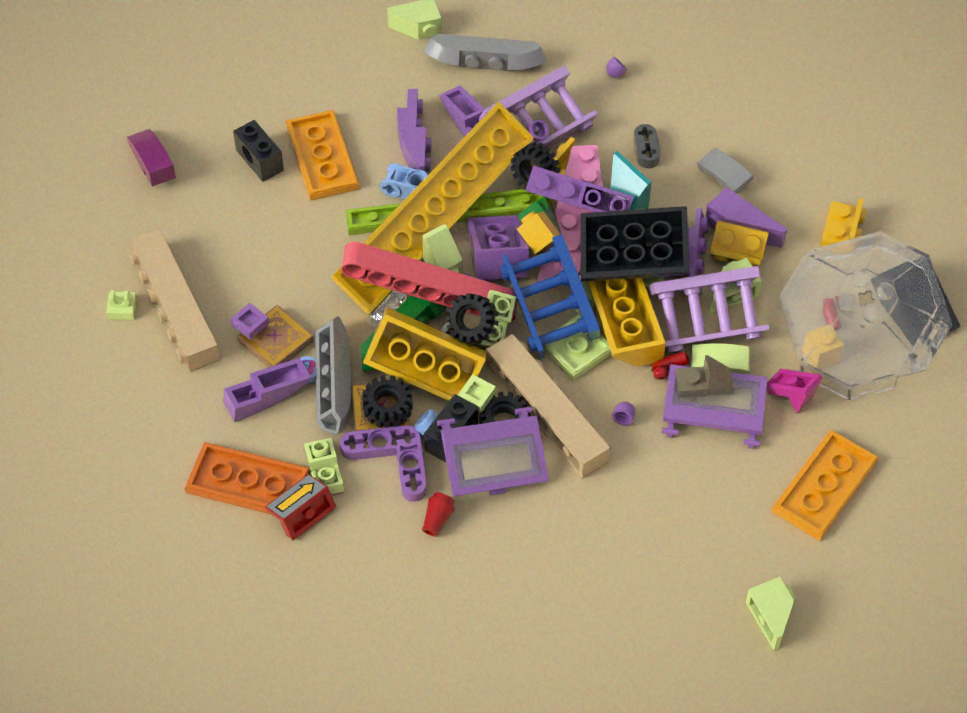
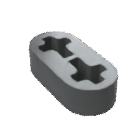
(651, 145)

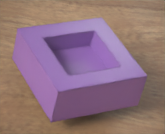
(249, 321)

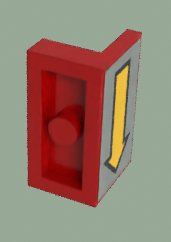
(302, 506)

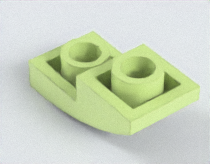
(504, 306)
(733, 356)
(324, 464)

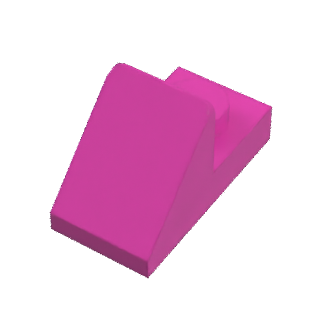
(795, 385)

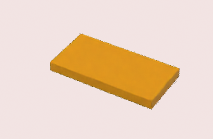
(322, 155)
(825, 485)

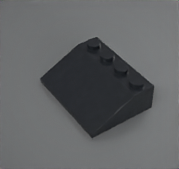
(635, 244)

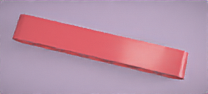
(414, 276)

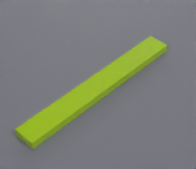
(488, 204)

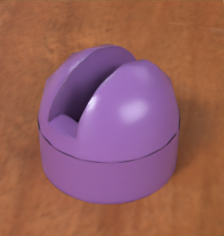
(615, 68)
(541, 133)
(624, 413)

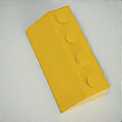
(628, 320)
(423, 355)

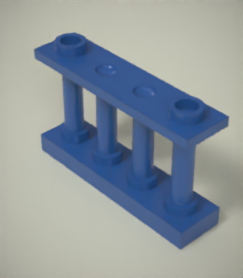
(566, 277)

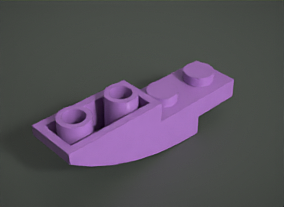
(412, 135)
(576, 192)

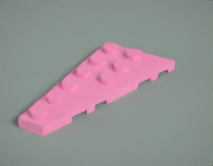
(584, 166)

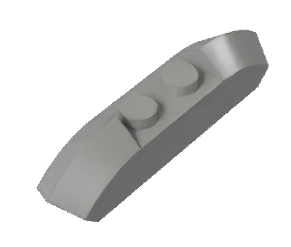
(485, 52)
(333, 376)

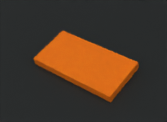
(241, 477)

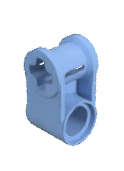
(402, 181)

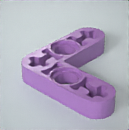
(401, 449)

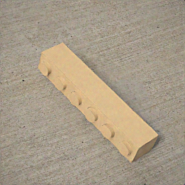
(174, 300)
(555, 412)

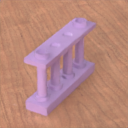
(536, 92)
(717, 283)

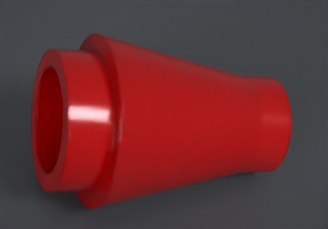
(437, 513)

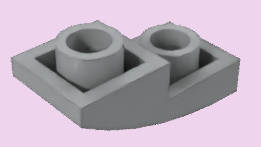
(726, 170)

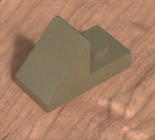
(710, 379)

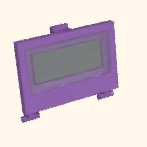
(731, 412)
(494, 454)

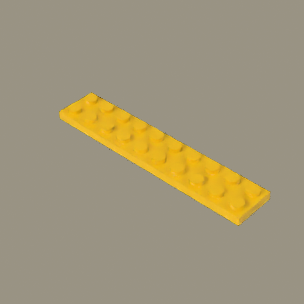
(442, 195)

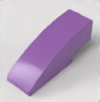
(462, 108)
(265, 388)

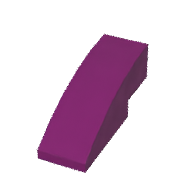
(152, 157)

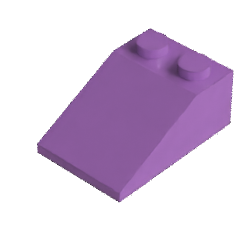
(492, 239)

